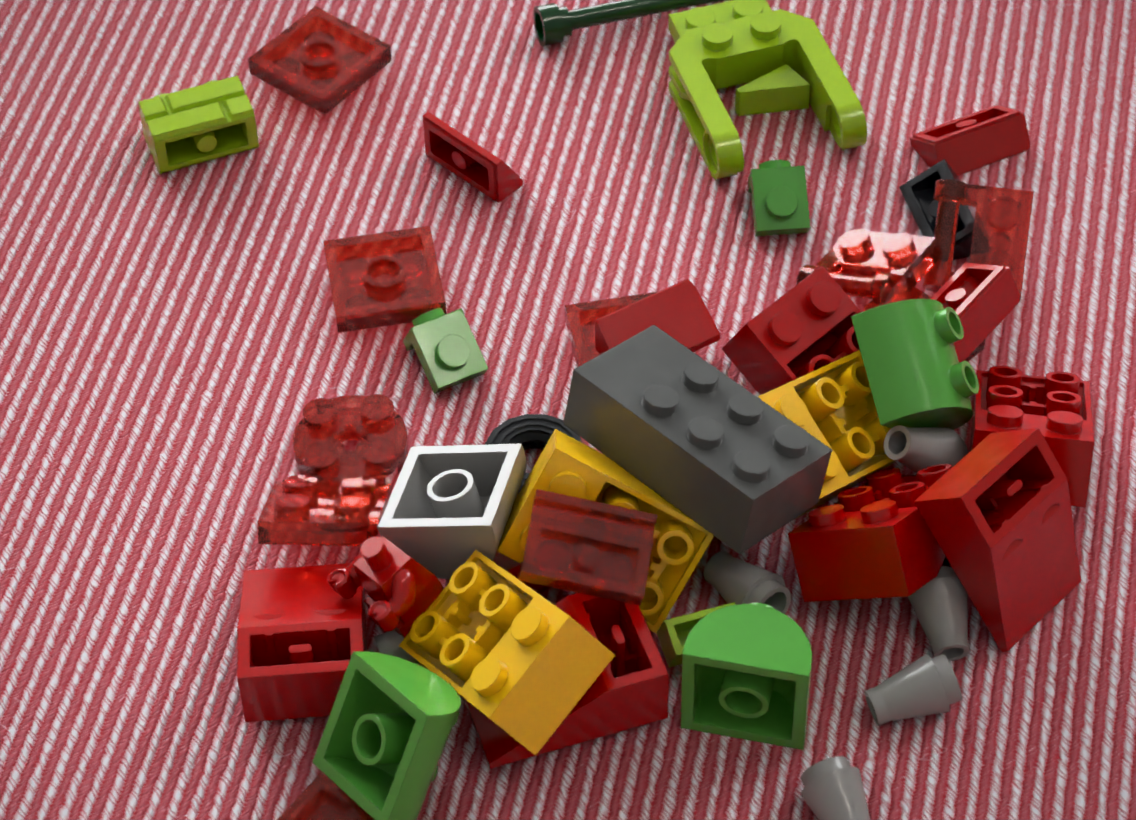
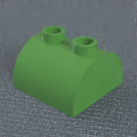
(915, 364)
(747, 676)
(387, 734)

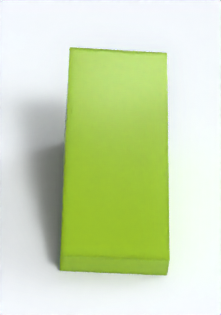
(773, 92)

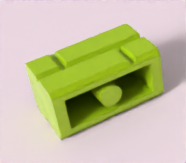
(198, 124)

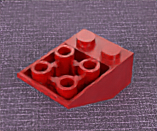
(796, 334)
(1053, 404)
(1007, 530)
(869, 540)
(295, 641)
(623, 696)

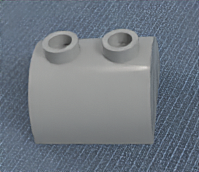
(453, 503)

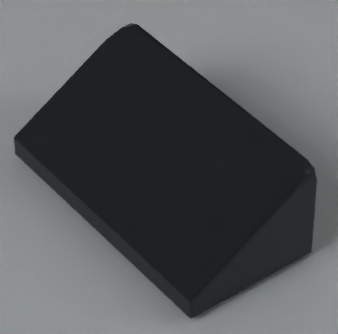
(919, 197)

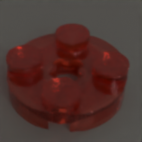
(344, 418)

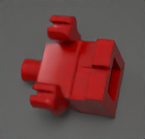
(394, 581)

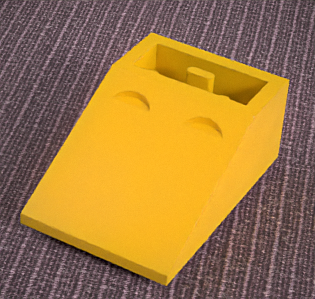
(841, 413)
(585, 473)
(507, 650)

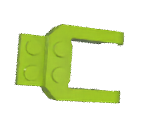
(738, 44)

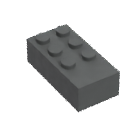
(697, 438)

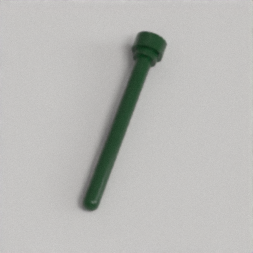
(556, 22)

